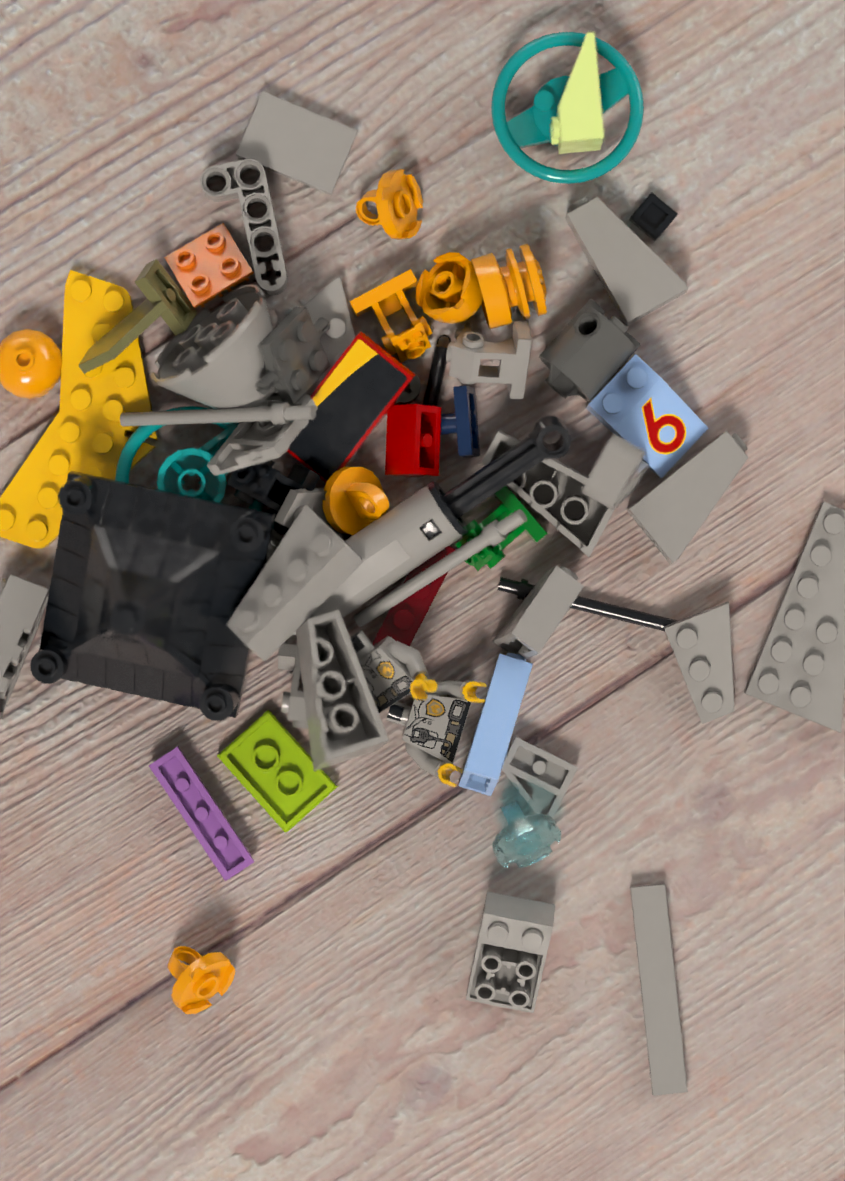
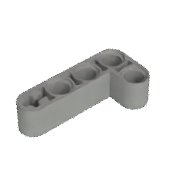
(254, 227)
(616, 473)

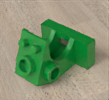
(492, 555)

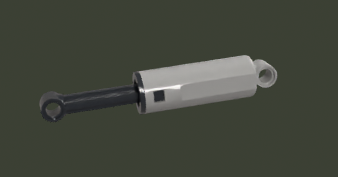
(433, 520)

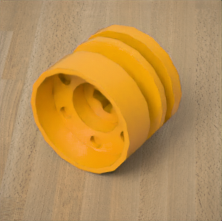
(510, 286)

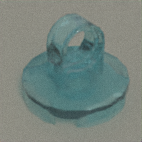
(525, 838)

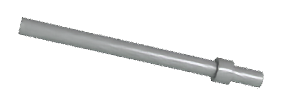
(278, 413)
(492, 534)

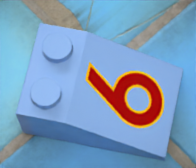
(648, 415)

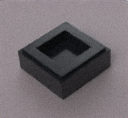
(653, 217)

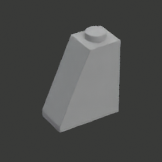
(540, 613)

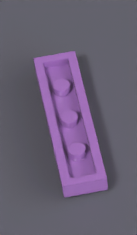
(201, 813)

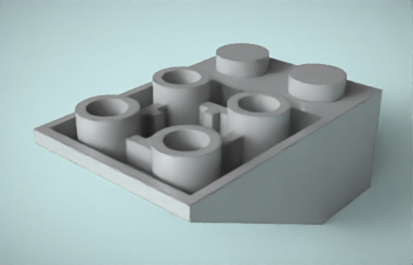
(510, 952)

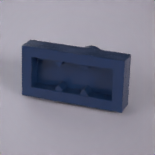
(463, 422)

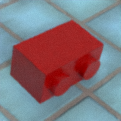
(413, 440)

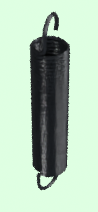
(436, 375)

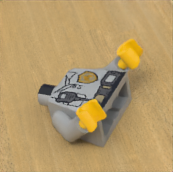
(392, 670)
(436, 726)

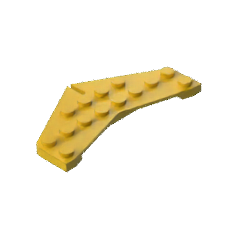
(88, 427)

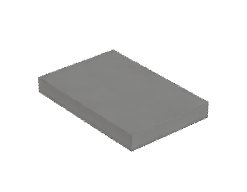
(297, 143)

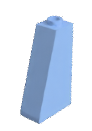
(496, 724)

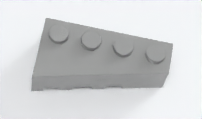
(558, 496)
(293, 584)
(20, 615)
(336, 694)

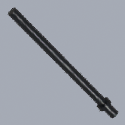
(596, 607)

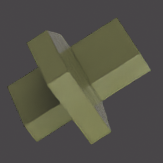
(162, 300)

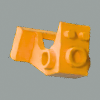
(387, 300)

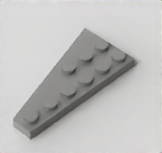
(805, 648)

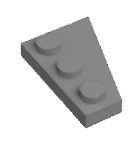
(705, 659)

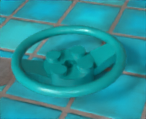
(533, 125)
(182, 462)

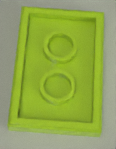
(277, 771)

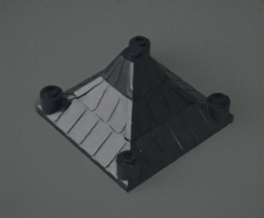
(149, 593)

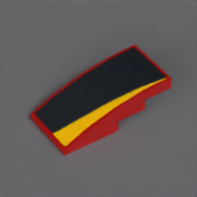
(349, 406)

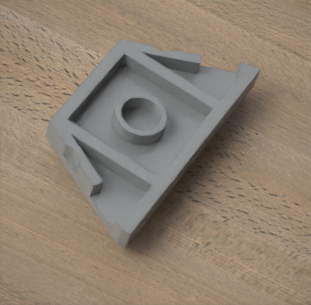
(332, 305)
(258, 441)

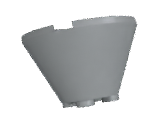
(220, 354)

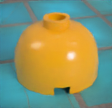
(449, 289)
(29, 363)

